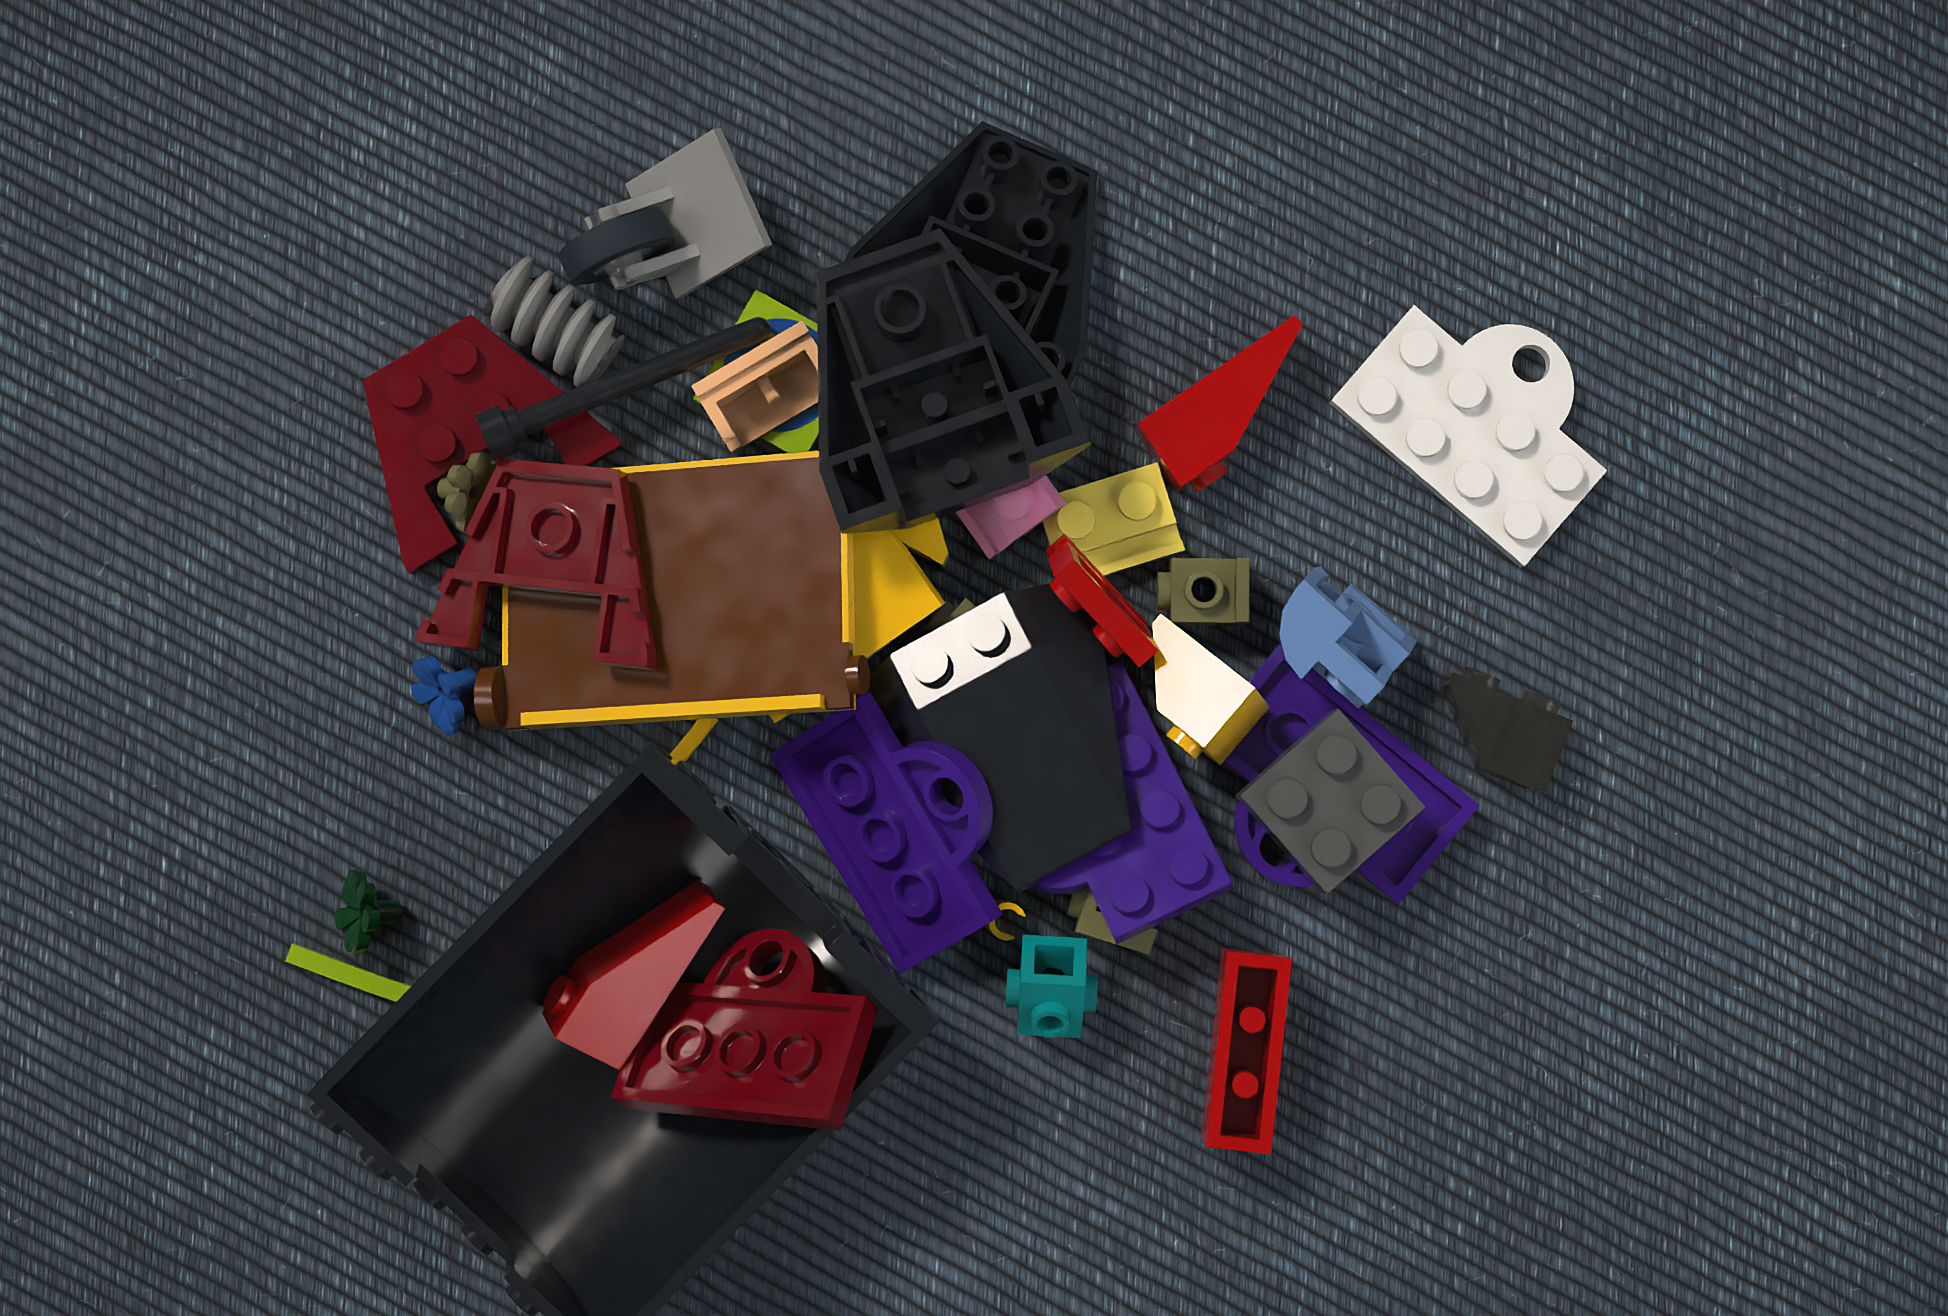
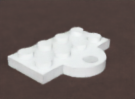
(1476, 427)

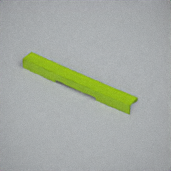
(346, 973)

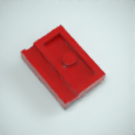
(1083, 585)

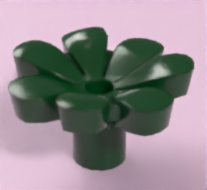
(363, 912)

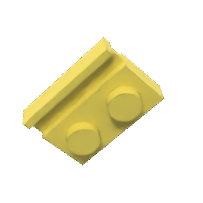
(1119, 520)

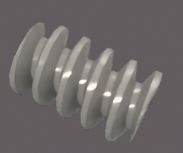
(552, 323)

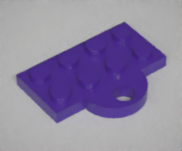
(1295, 709)
(894, 829)
(1167, 857)

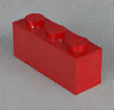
(1246, 1051)

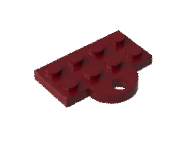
(752, 1041)

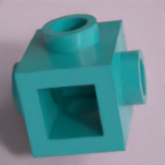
(1051, 987)

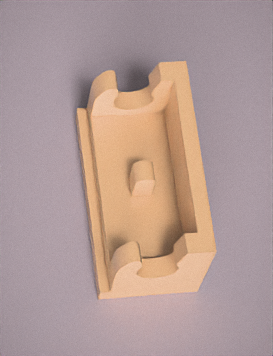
(762, 387)

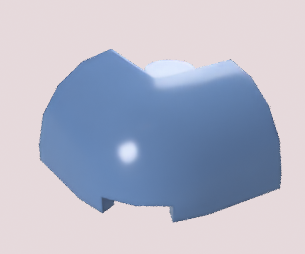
(1342, 637)

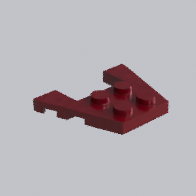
(428, 423)
(551, 533)

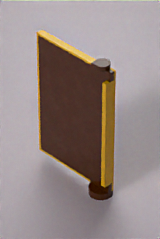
(741, 600)

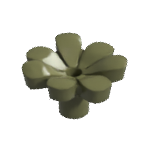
(465, 486)

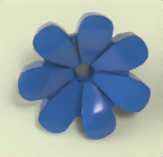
(443, 692)

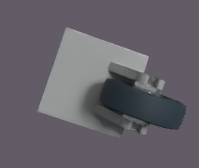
(684, 209)

